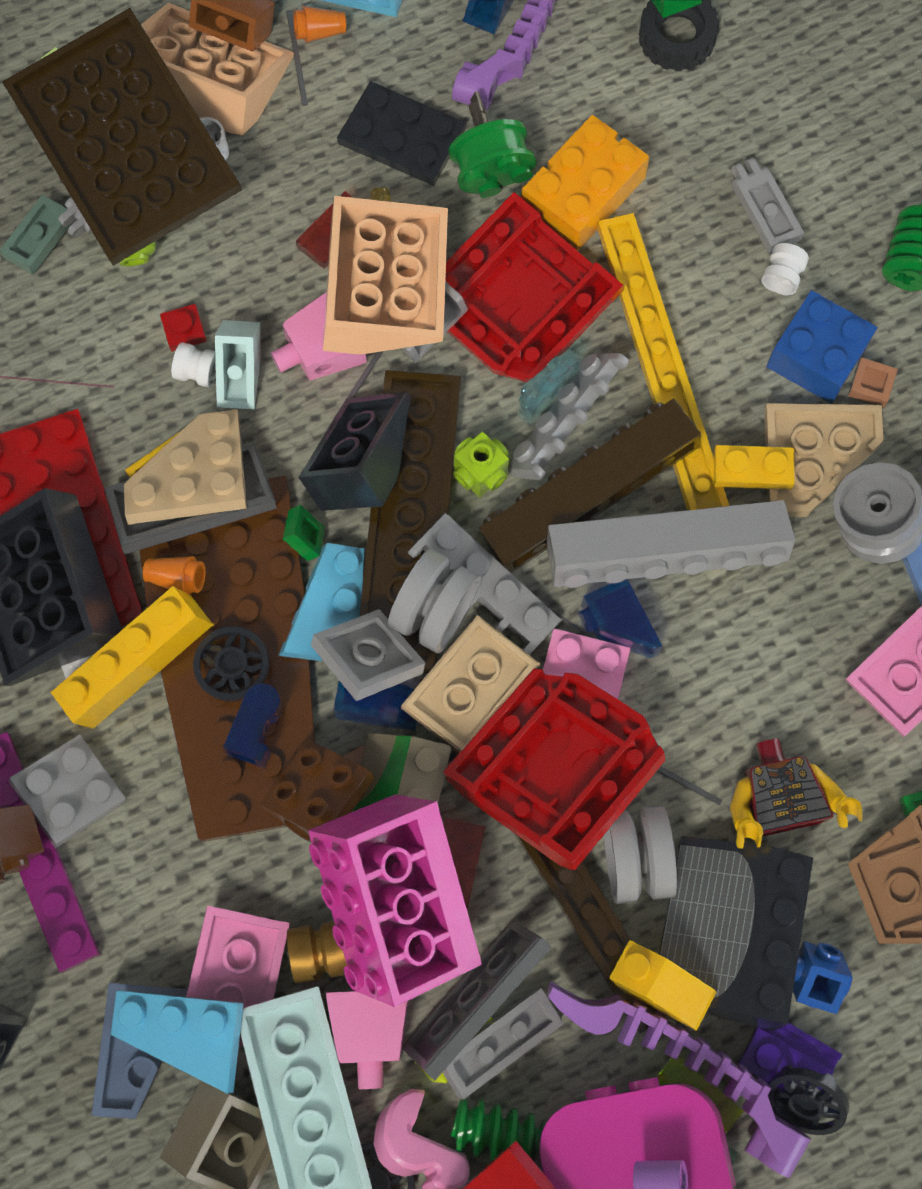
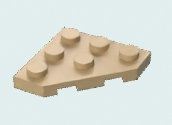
(826, 445)
(192, 474)

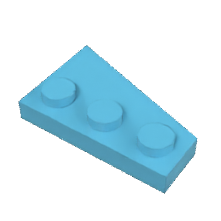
(330, 598)
(184, 1032)

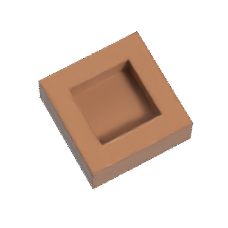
(872, 382)

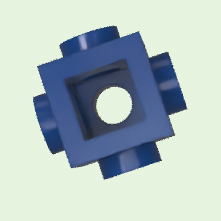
(821, 977)

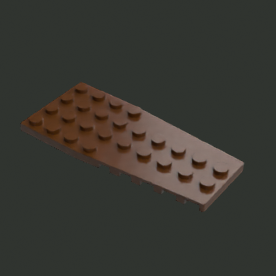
(256, 586)

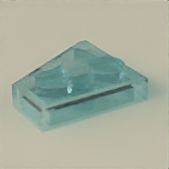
(544, 387)

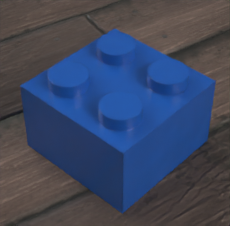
(821, 346)

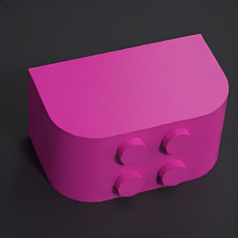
(603, 1137)

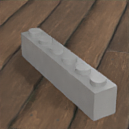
(669, 543)

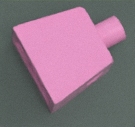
(305, 345)
(366, 1033)

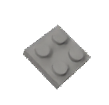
(367, 654)
(67, 790)

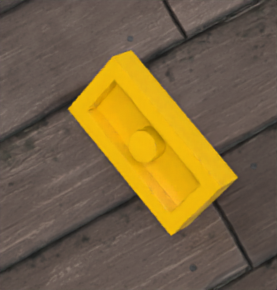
(754, 467)

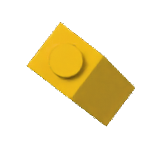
(662, 985)

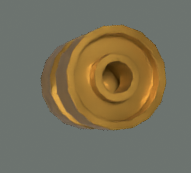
(314, 953)

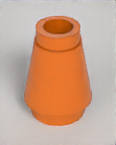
(318, 23)
(180, 572)

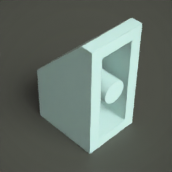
(237, 363)

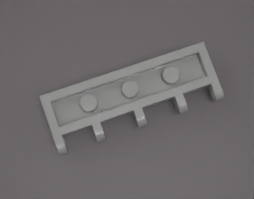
(564, 415)
(498, 590)

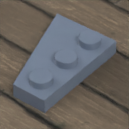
(124, 1070)

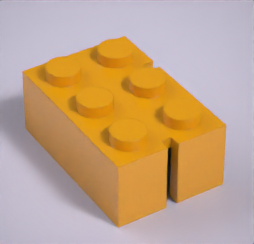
(586, 181)

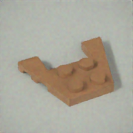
(891, 882)

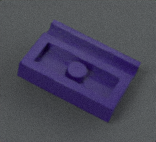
(786, 1046)

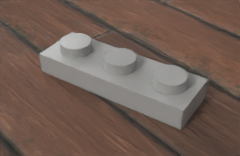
(502, 1042)

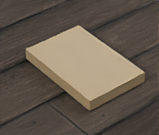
(469, 684)

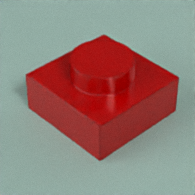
(183, 326)

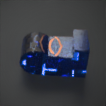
(252, 723)

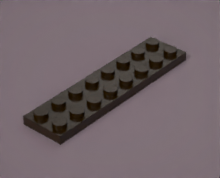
(418, 495)

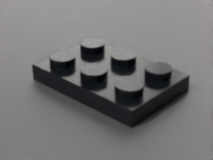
(401, 133)

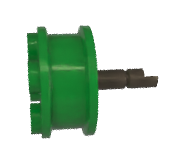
(491, 153)

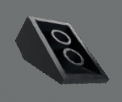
(359, 453)

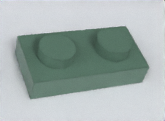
(35, 235)

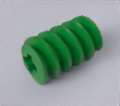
(904, 257)
(493, 1130)

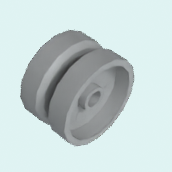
(879, 512)
(434, 600)
(644, 853)

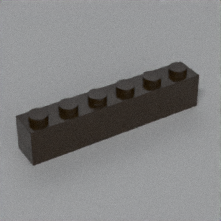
(591, 484)

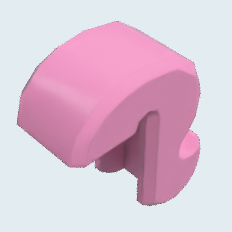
(410, 1153)

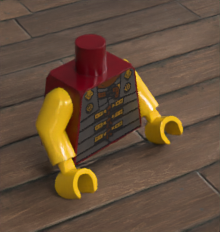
(786, 796)

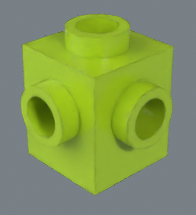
(479, 475)

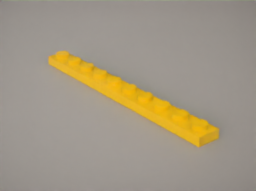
(658, 352)

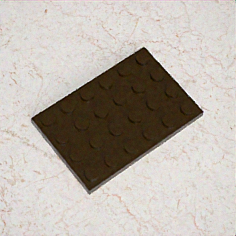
(122, 136)

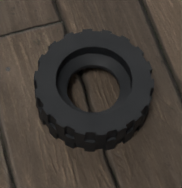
(679, 55)

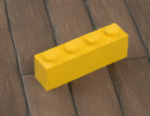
(131, 658)

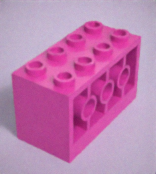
(394, 898)

